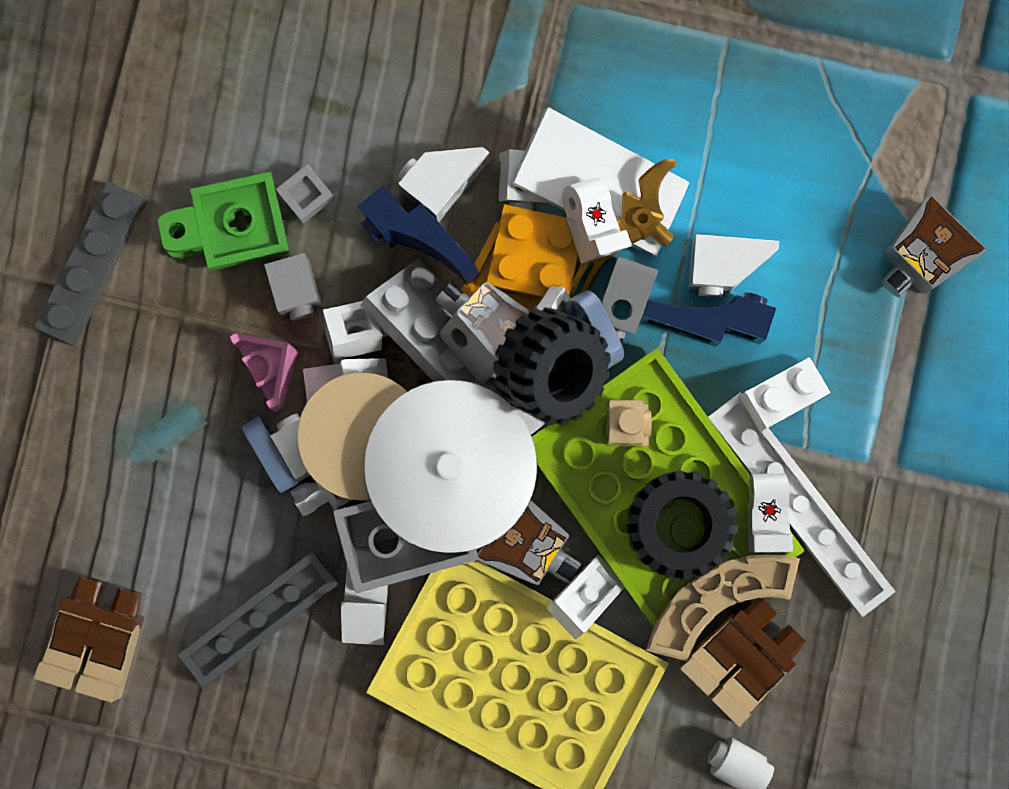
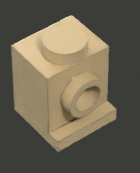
(628, 423)

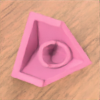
(270, 365)

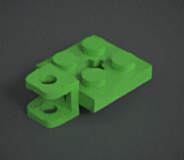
(208, 223)

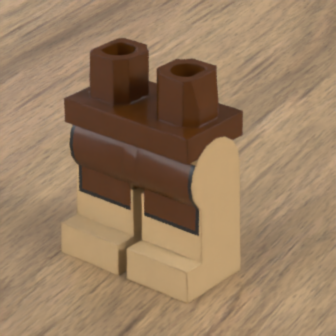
(93, 641)
(757, 659)

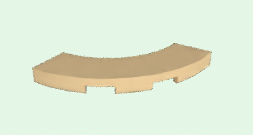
(710, 594)

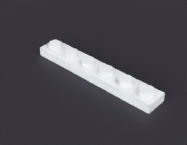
(808, 512)

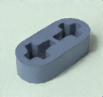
(590, 309)
(260, 439)

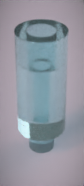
(167, 433)

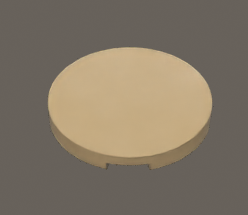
(338, 427)

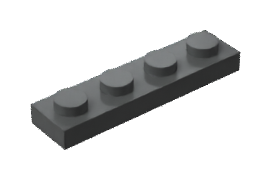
(91, 263)
(258, 619)

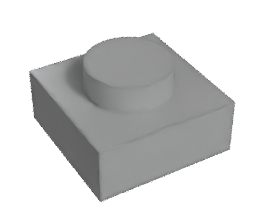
(305, 193)

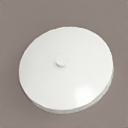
(450, 466)

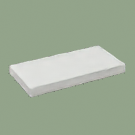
(570, 153)

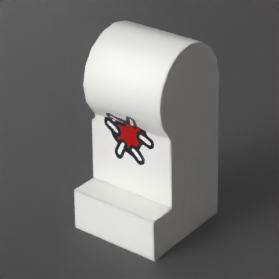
(593, 220)
(769, 514)

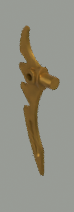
(639, 217)

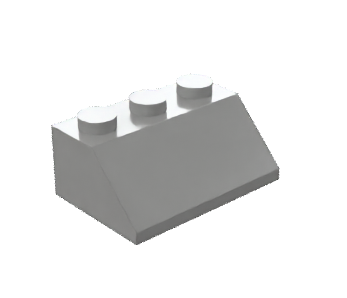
(381, 556)

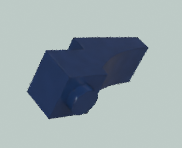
(415, 229)
(744, 317)

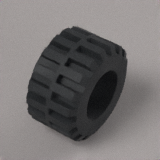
(529, 355)
(717, 517)

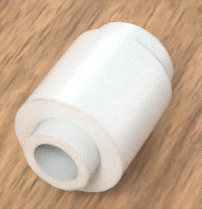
(739, 765)

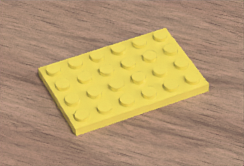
(511, 681)

